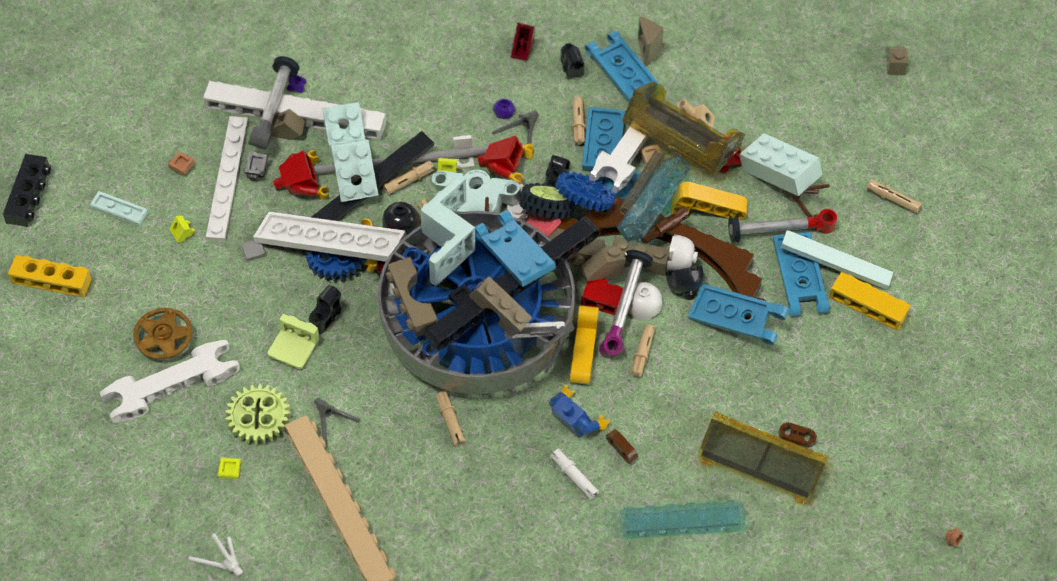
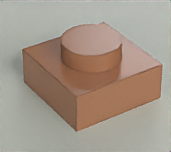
(181, 163)

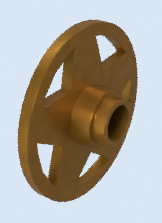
(162, 333)

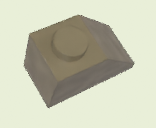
(896, 60)
(287, 125)
(604, 264)

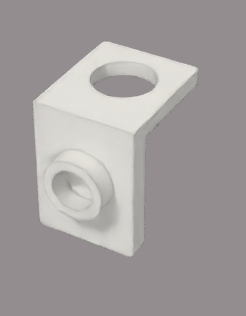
(463, 142)

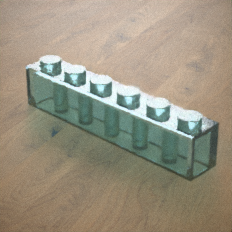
(653, 198)
(682, 519)

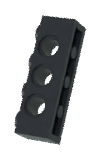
(27, 190)

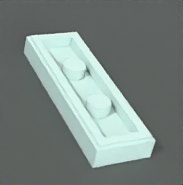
(119, 208)

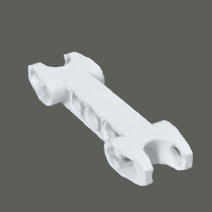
(617, 165)
(139, 393)

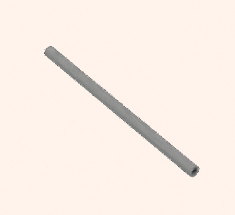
(430, 156)

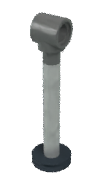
(285, 68)

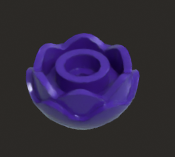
(504, 113)

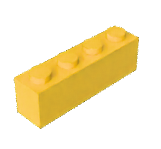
(869, 301)

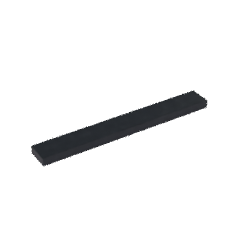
(383, 173)

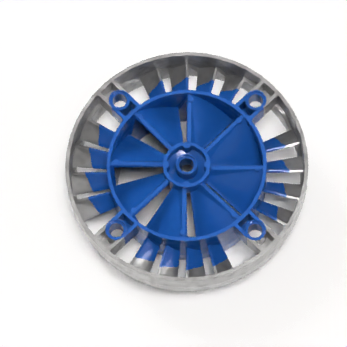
(471, 351)

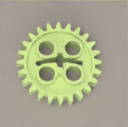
(239, 413)

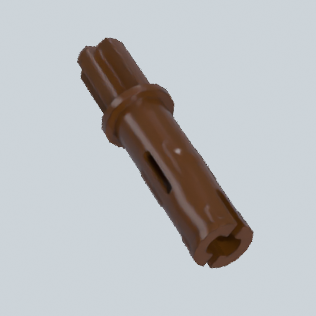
(666, 224)

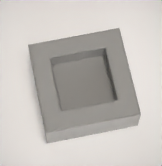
(253, 250)

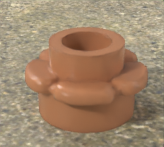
(954, 537)

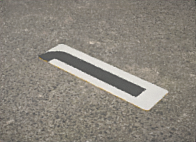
(525, 332)

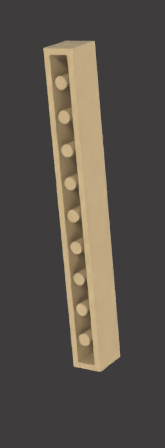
(337, 501)

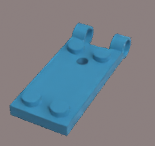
(625, 75)
(521, 255)
(797, 269)
(728, 312)

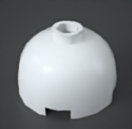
(681, 253)
(645, 301)

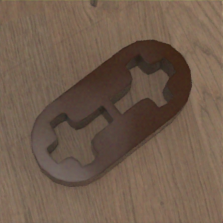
(797, 434)
(622, 446)

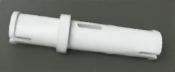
(568, 467)

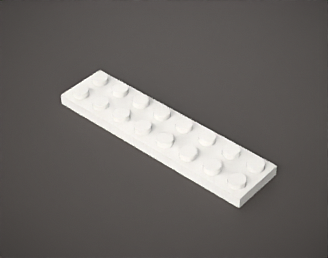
(328, 236)

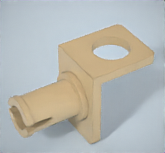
(698, 112)

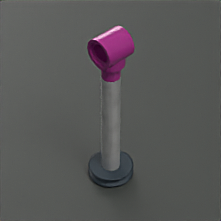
(638, 260)

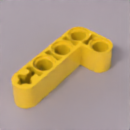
(708, 200)
(584, 345)

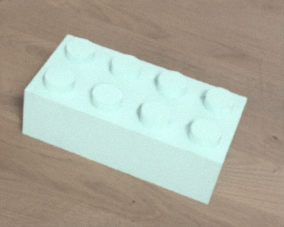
(781, 164)

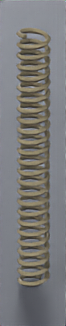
(643, 181)

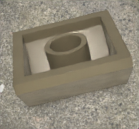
(649, 39)

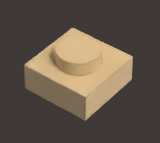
(647, 152)

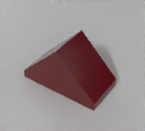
(523, 41)

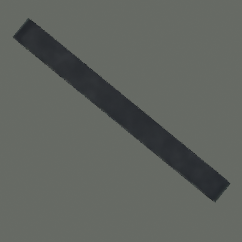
(470, 314)

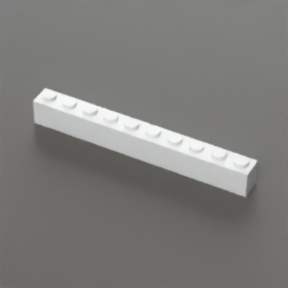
(253, 103)

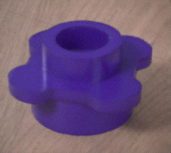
(296, 80)

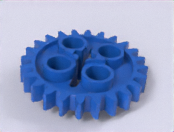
(584, 191)
(333, 264)

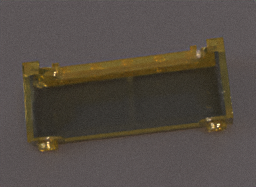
(680, 131)
(763, 457)

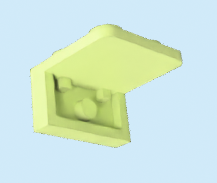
(294, 342)

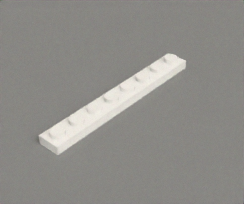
(227, 179)

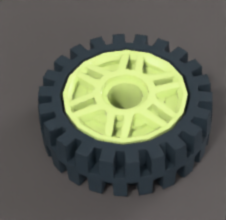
(545, 201)

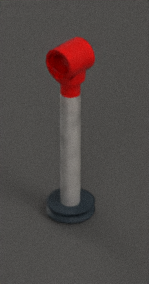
(822, 222)

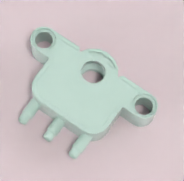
(496, 189)

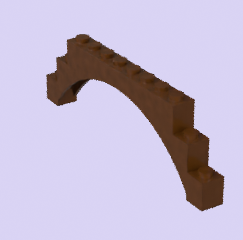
(726, 259)

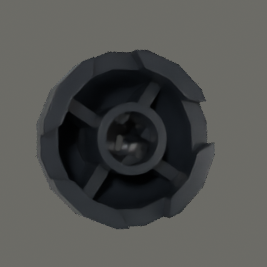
(401, 217)
(685, 280)

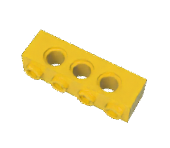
(21, 274)

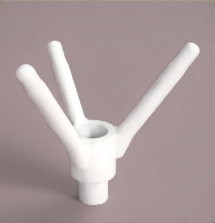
(229, 563)

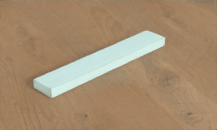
(836, 259)

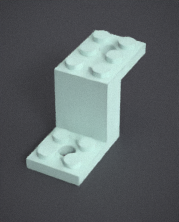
(350, 152)
(447, 230)

